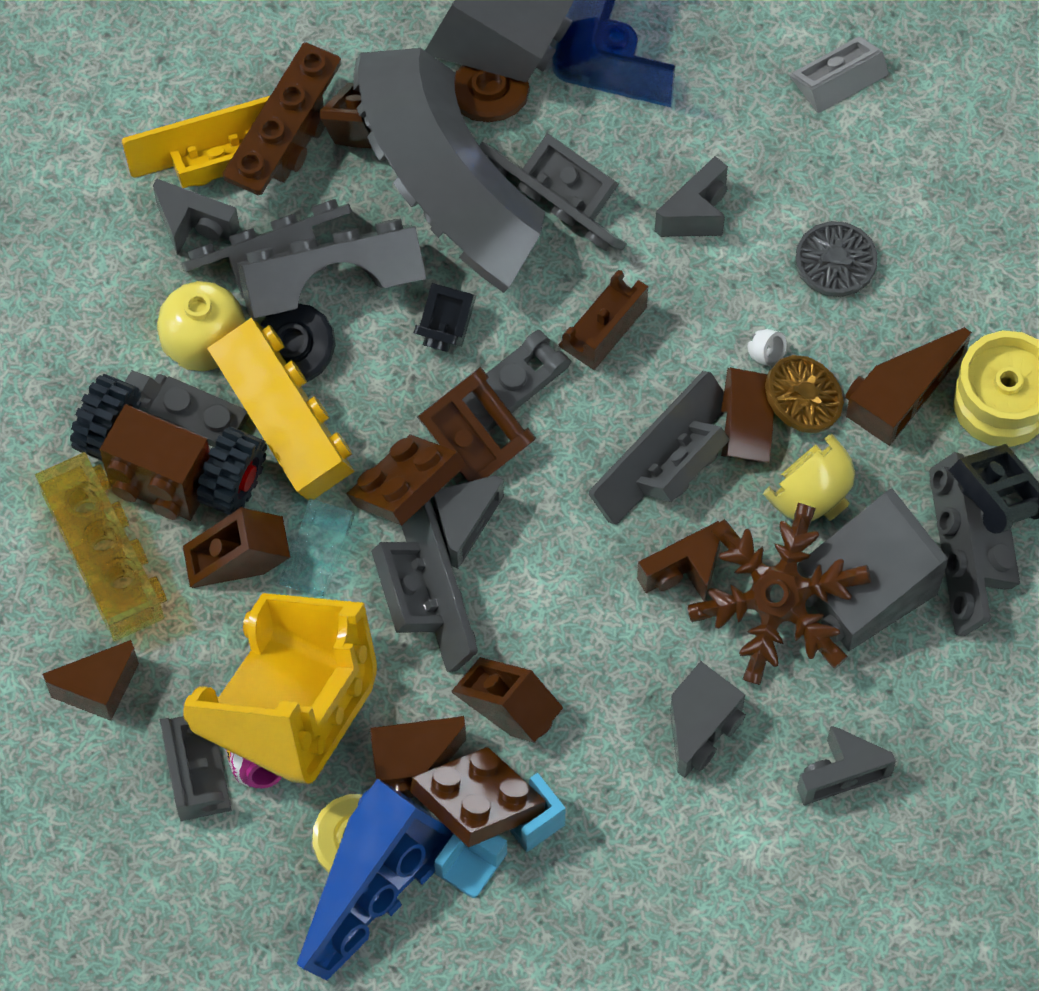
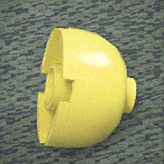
(196, 319)
(816, 480)

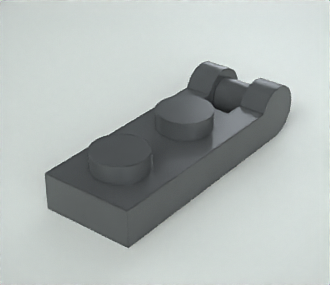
(516, 381)

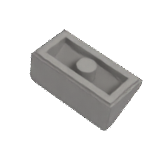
(840, 73)

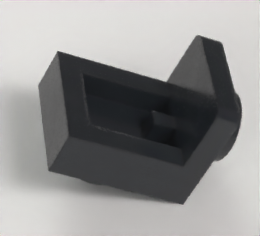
(445, 317)

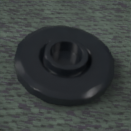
(306, 338)

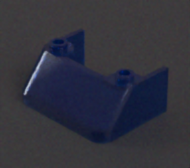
(602, 56)

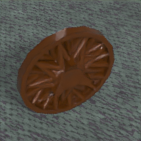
(488, 95)

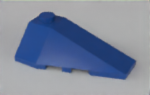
(379, 855)

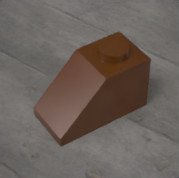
(237, 548)
(509, 698)
(414, 748)

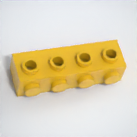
(281, 408)

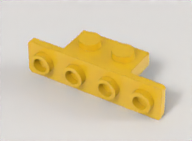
(194, 147)

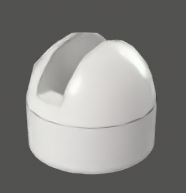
(767, 338)

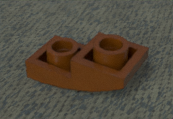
(748, 416)

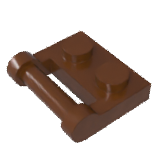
(458, 429)

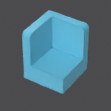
(544, 825)
(470, 867)

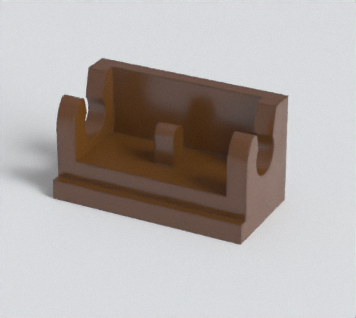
(605, 321)

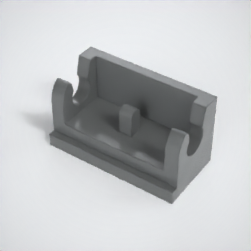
(194, 771)

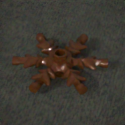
(795, 588)

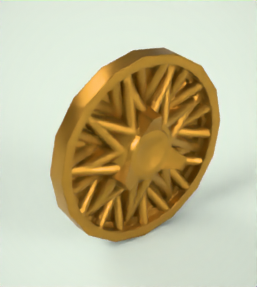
(804, 394)

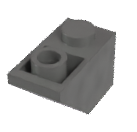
(700, 713)

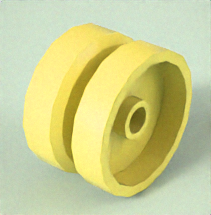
(999, 389)

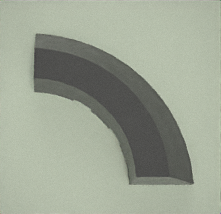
(439, 164)

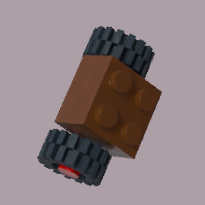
(161, 460)

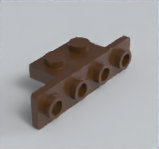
(286, 123)

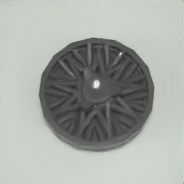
(836, 258)

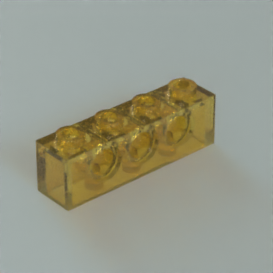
(64, 490)

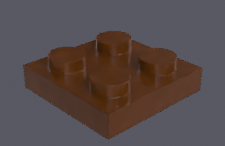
(405, 479)
(477, 796)

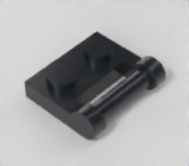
(995, 474)

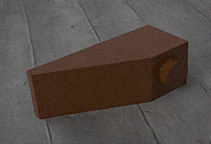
(900, 386)

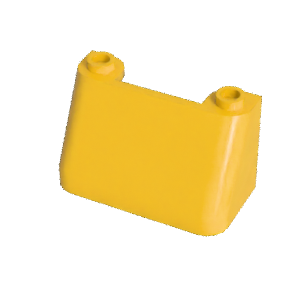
(294, 689)

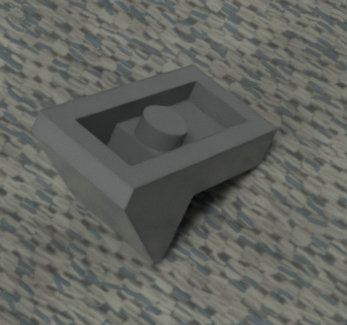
(692, 206)
(188, 210)
(855, 766)

